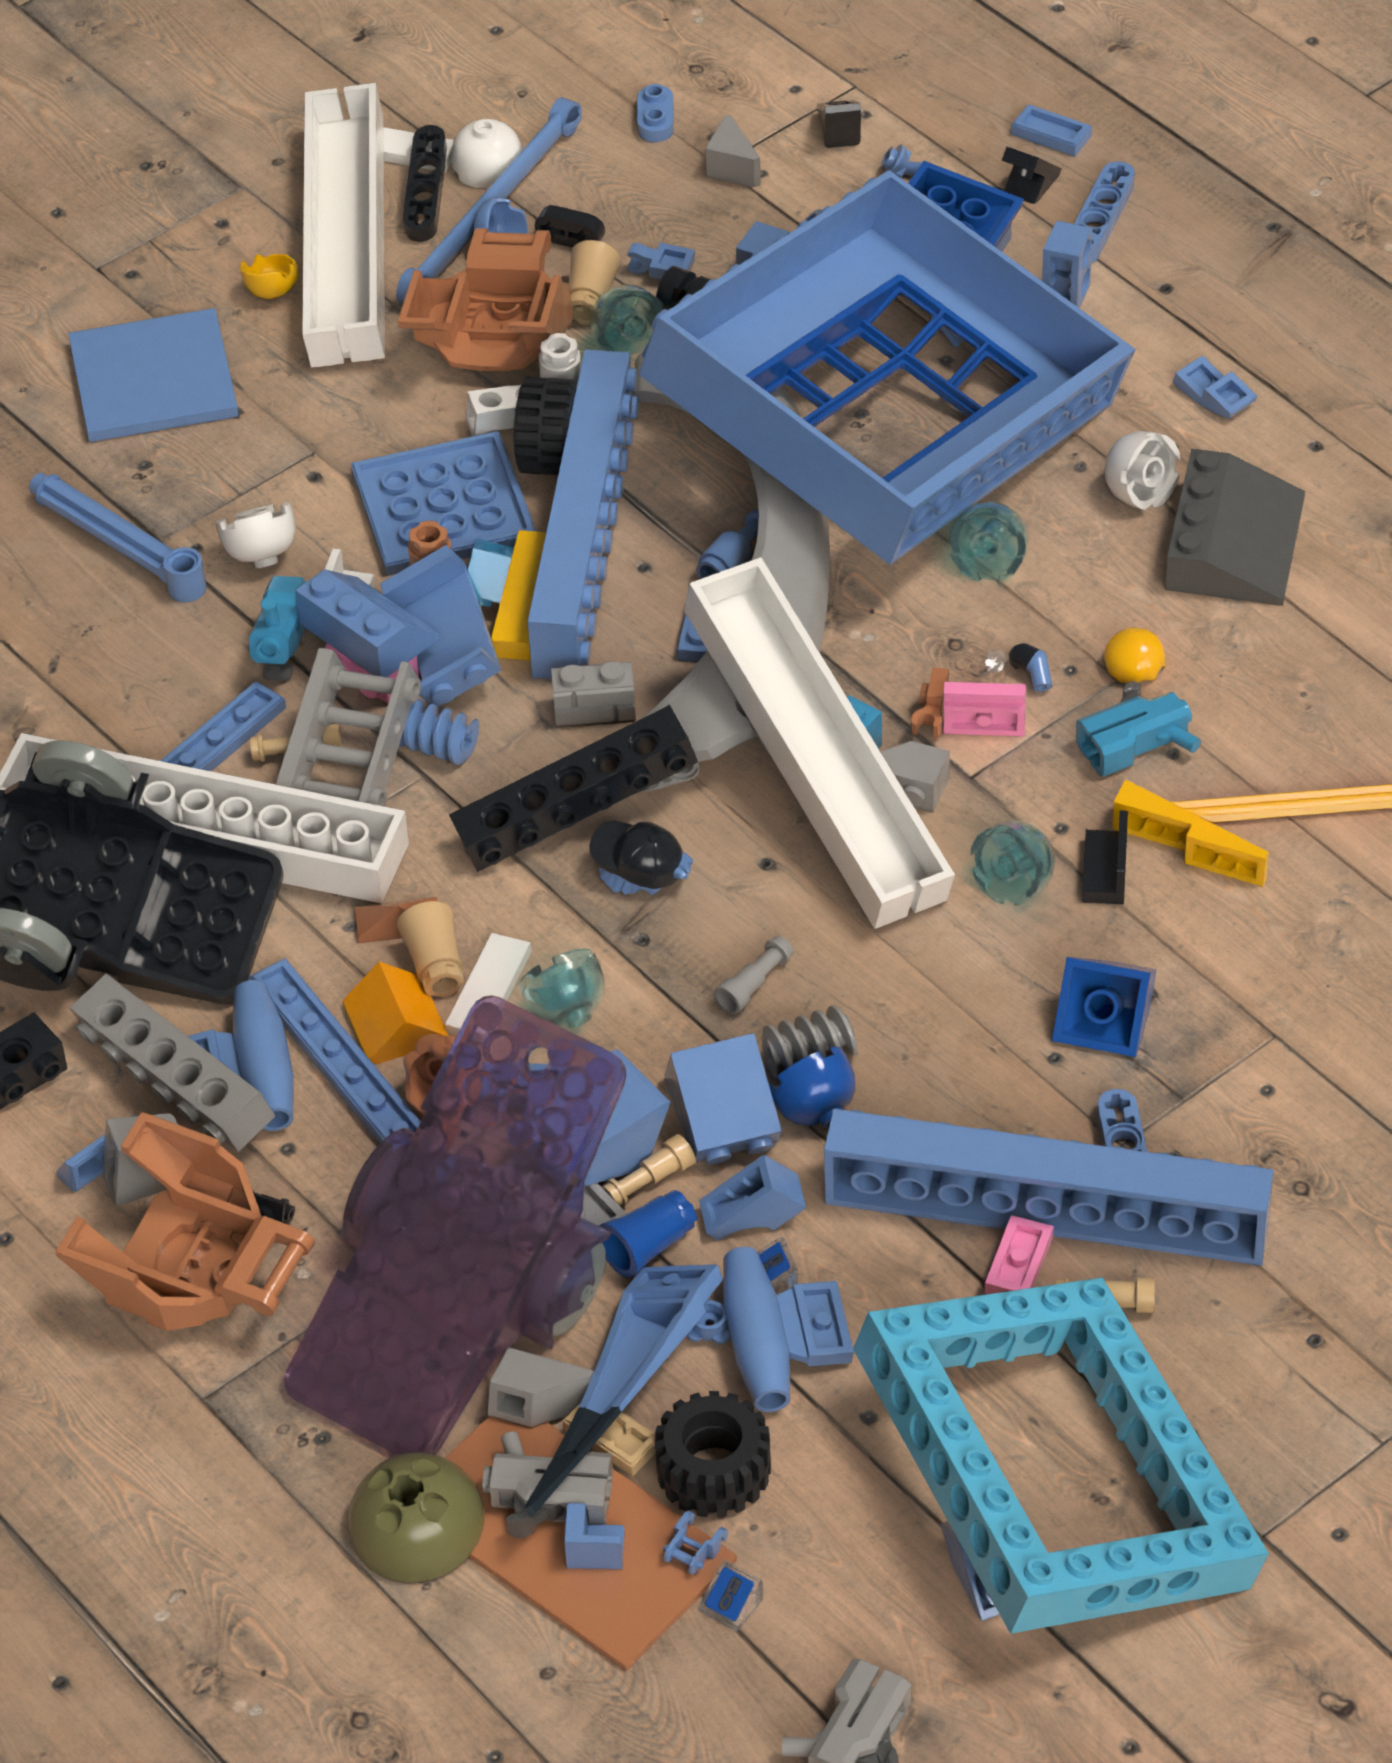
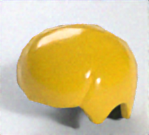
(270, 275)
(1134, 655)

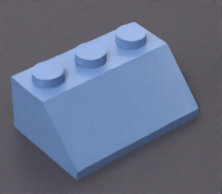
(361, 622)

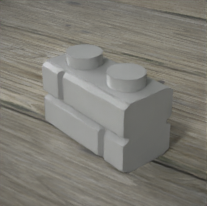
(593, 693)

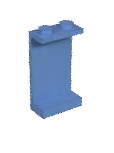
(444, 598)

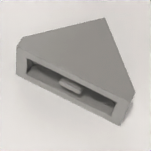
(732, 156)

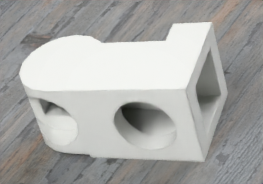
(491, 409)

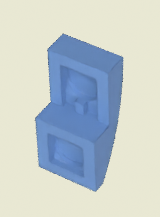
(1213, 390)

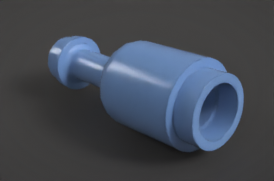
(729, 548)

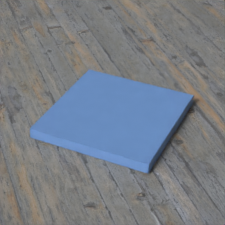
(153, 375)
(456, 483)

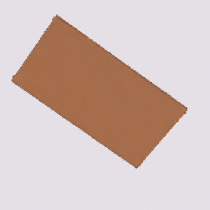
(607, 1608)

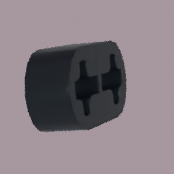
(569, 226)

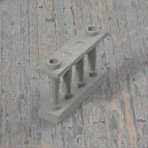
(318, 711)

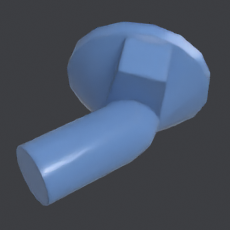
(898, 162)

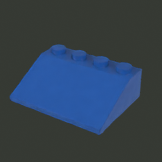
(971, 202)

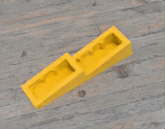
(510, 630)
(1203, 842)

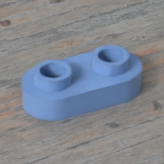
(655, 113)

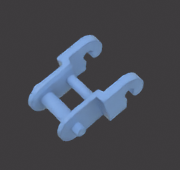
(708, 1549)

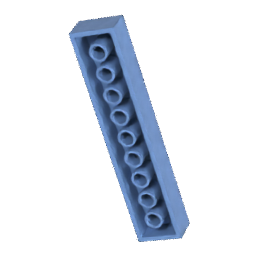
(582, 513)
(1072, 1185)

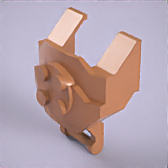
(494, 308)
(196, 1239)

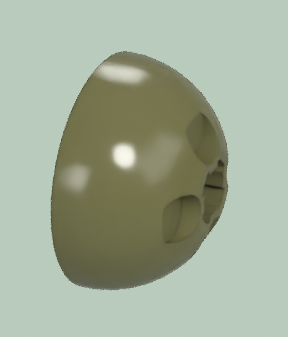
(427, 1532)

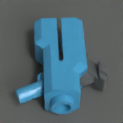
(277, 628)
(1133, 727)

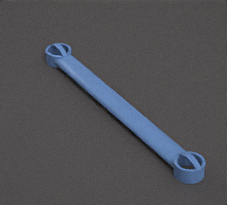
(562, 120)

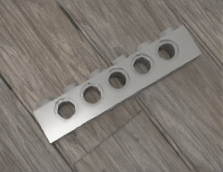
(171, 1063)

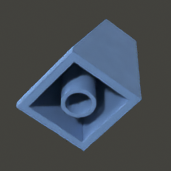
(723, 1099)
(631, 1128)

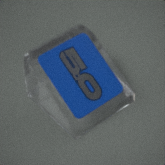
(779, 1265)
(732, 1596)

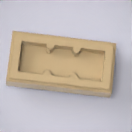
(626, 1439)

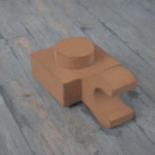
(933, 702)

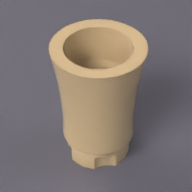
(591, 274)
(433, 946)

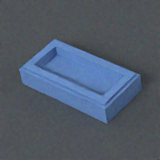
(1051, 130)

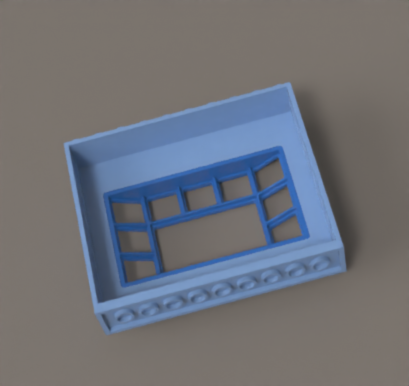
(826, 286)

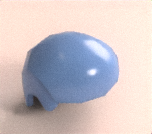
(500, 217)

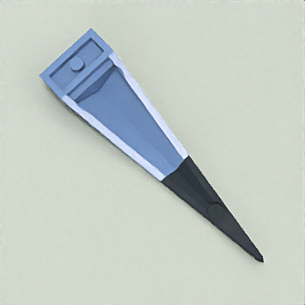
(647, 1327)

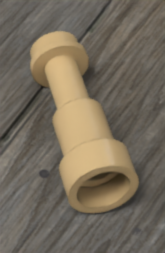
(261, 748)
(674, 1156)
(1131, 1294)

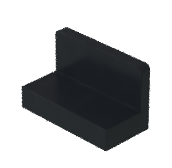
(1105, 864)

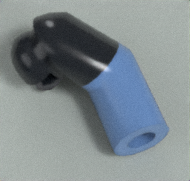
(1034, 661)

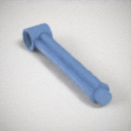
(177, 568)

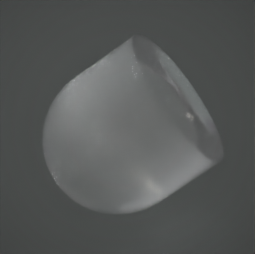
(995, 660)

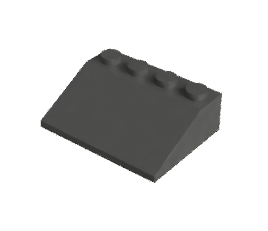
(1233, 530)

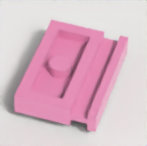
(984, 708)

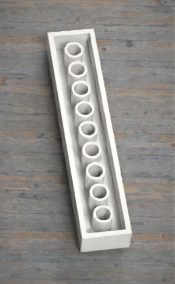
(317, 837)

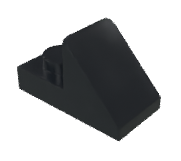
(840, 123)
(1029, 175)

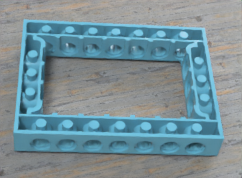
(1032, 1589)

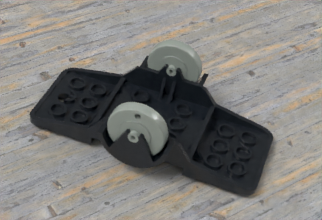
(120, 887)

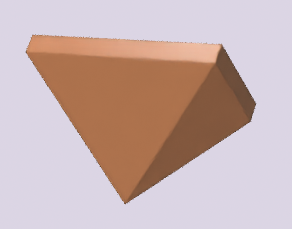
(379, 920)

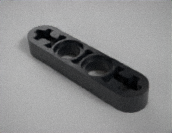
(429, 182)

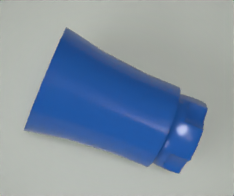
(647, 1232)

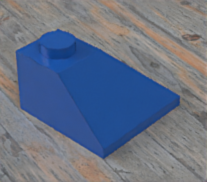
(1104, 1005)

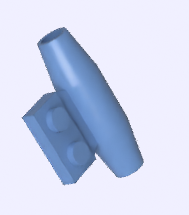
(256, 1049)
(771, 1328)

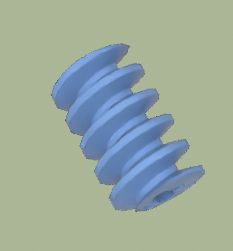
(439, 734)

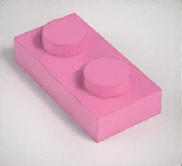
(1019, 1256)

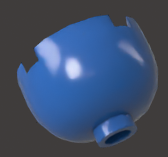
(815, 1088)

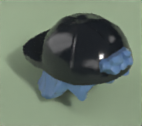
(638, 856)

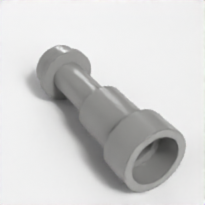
(735, 992)

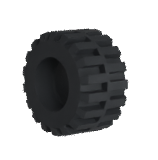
(542, 423)
(707, 1424)

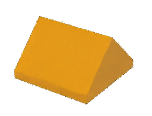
(391, 1013)

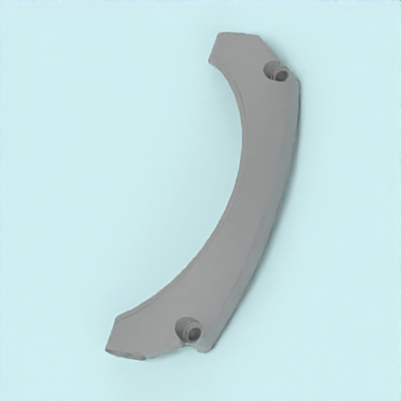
(797, 553)

